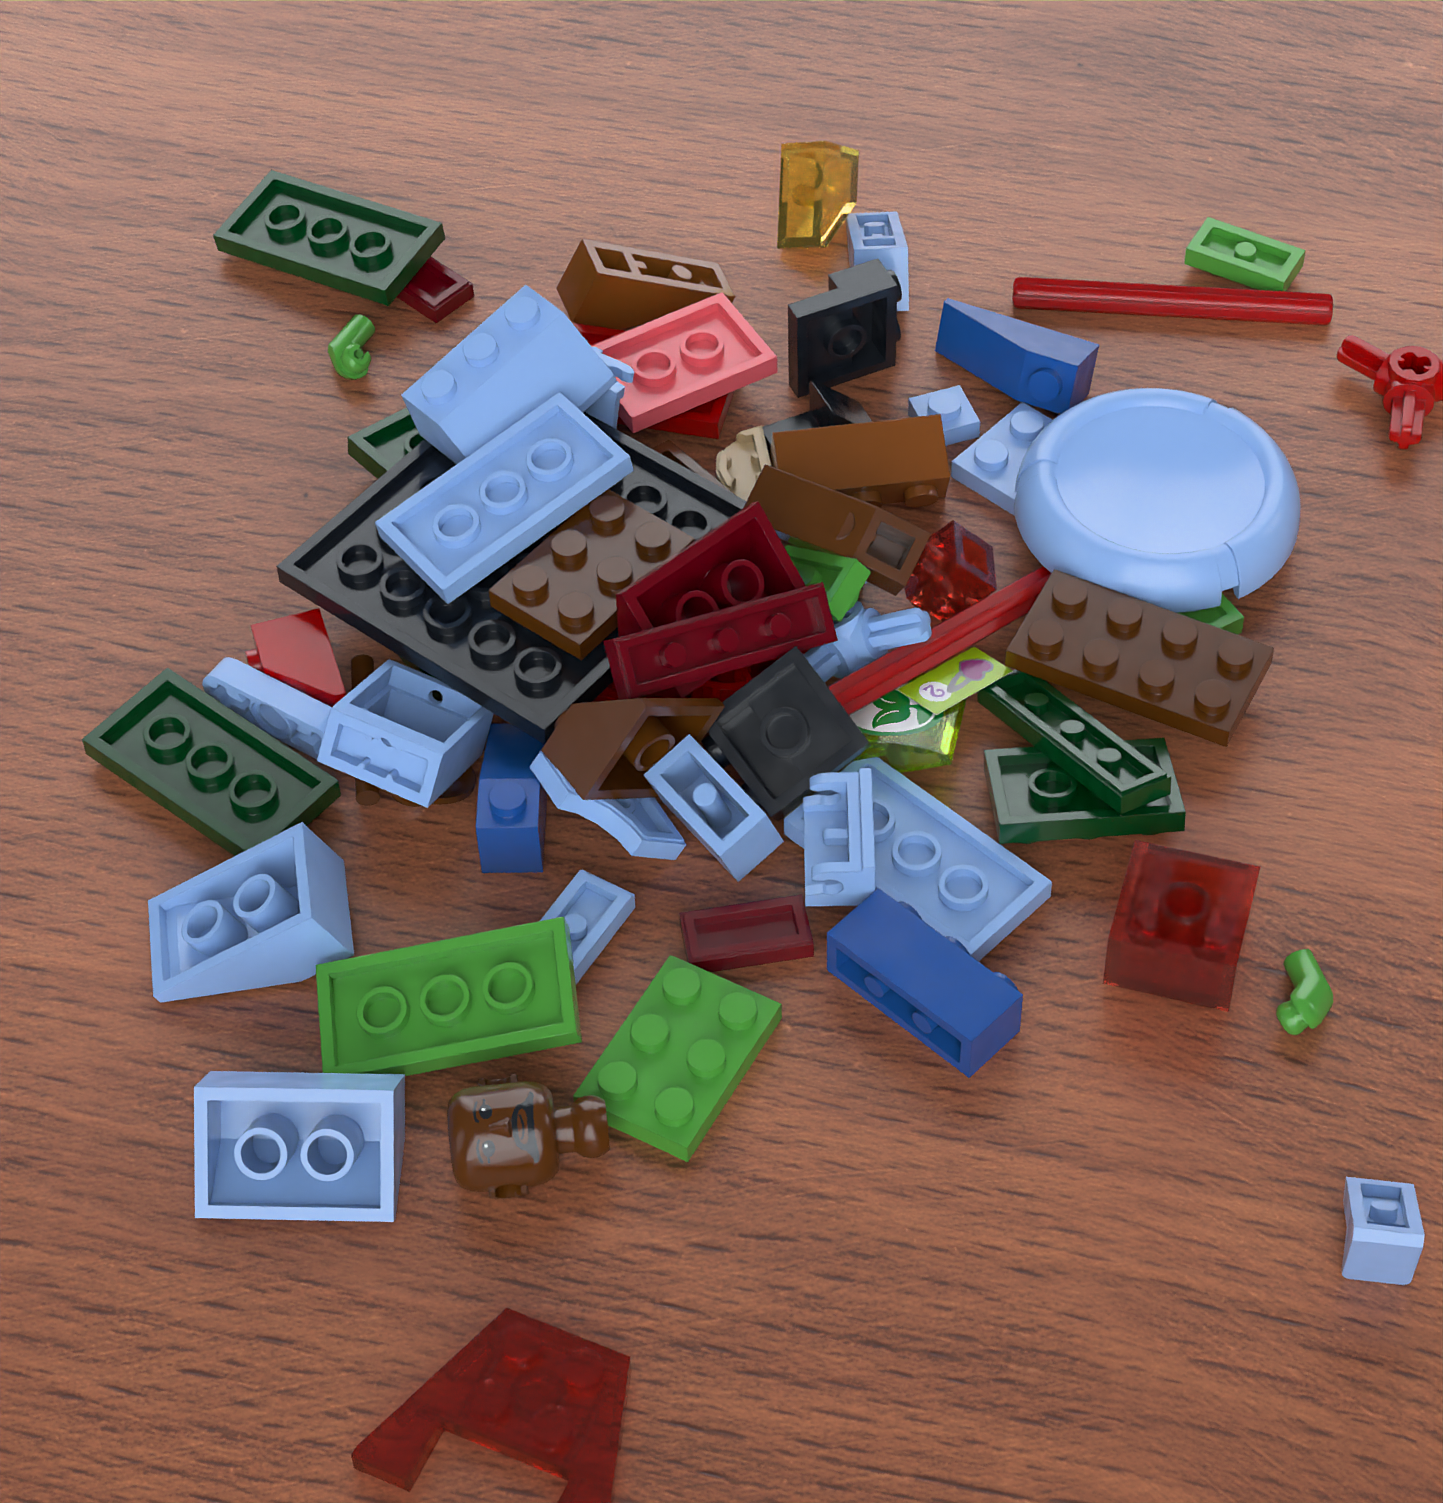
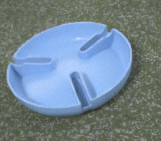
(1159, 498)

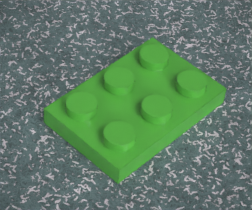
(680, 1056)

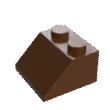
(613, 743)

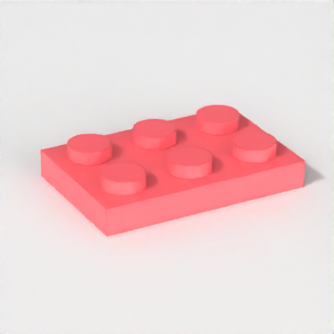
(687, 360)

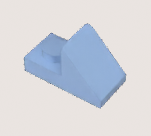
(1381, 1231)

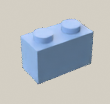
(713, 808)

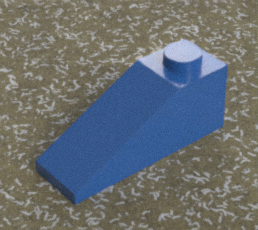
(1017, 356)
(510, 804)

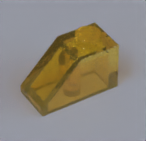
(815, 192)

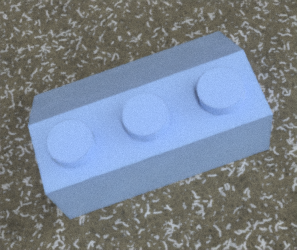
(503, 374)
(298, 1145)

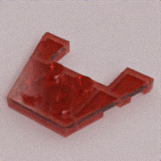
(521, 1394)

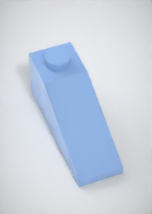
(883, 238)

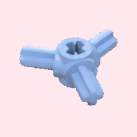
(867, 636)

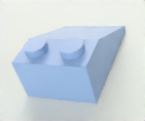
(252, 920)

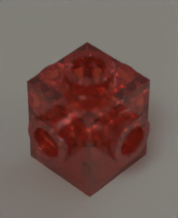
(952, 572)

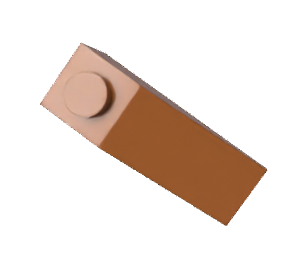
(633, 286)

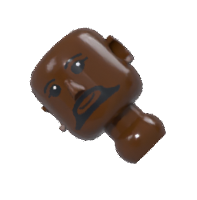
(512, 1135)

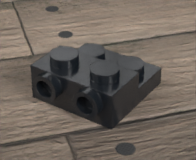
(845, 329)
(783, 733)

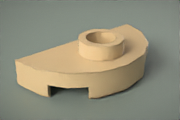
(743, 461)

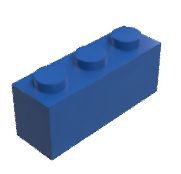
(924, 981)

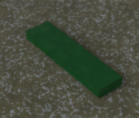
(1076, 741)

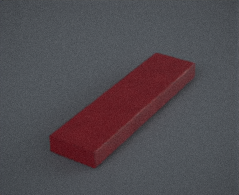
(719, 641)

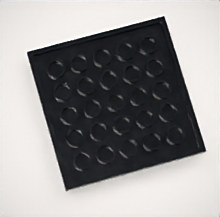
(468, 641)

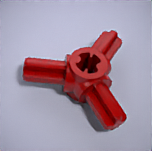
(1406, 379)

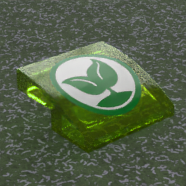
(909, 732)

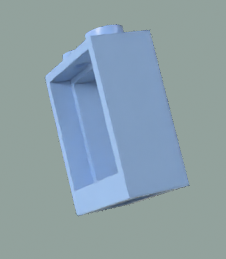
(402, 736)

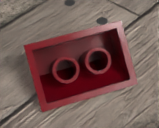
(719, 570)

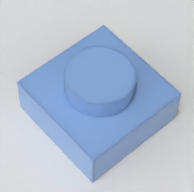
(956, 412)

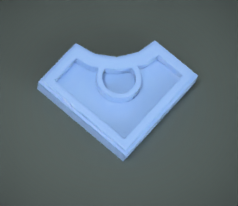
(634, 822)

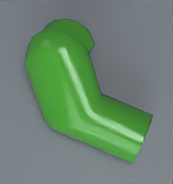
(346, 348)
(1310, 998)

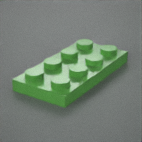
(449, 1001)

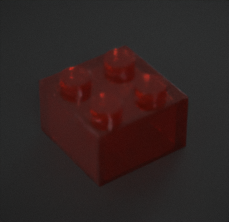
(1181, 925)

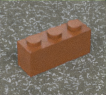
(870, 459)

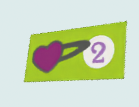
(955, 680)

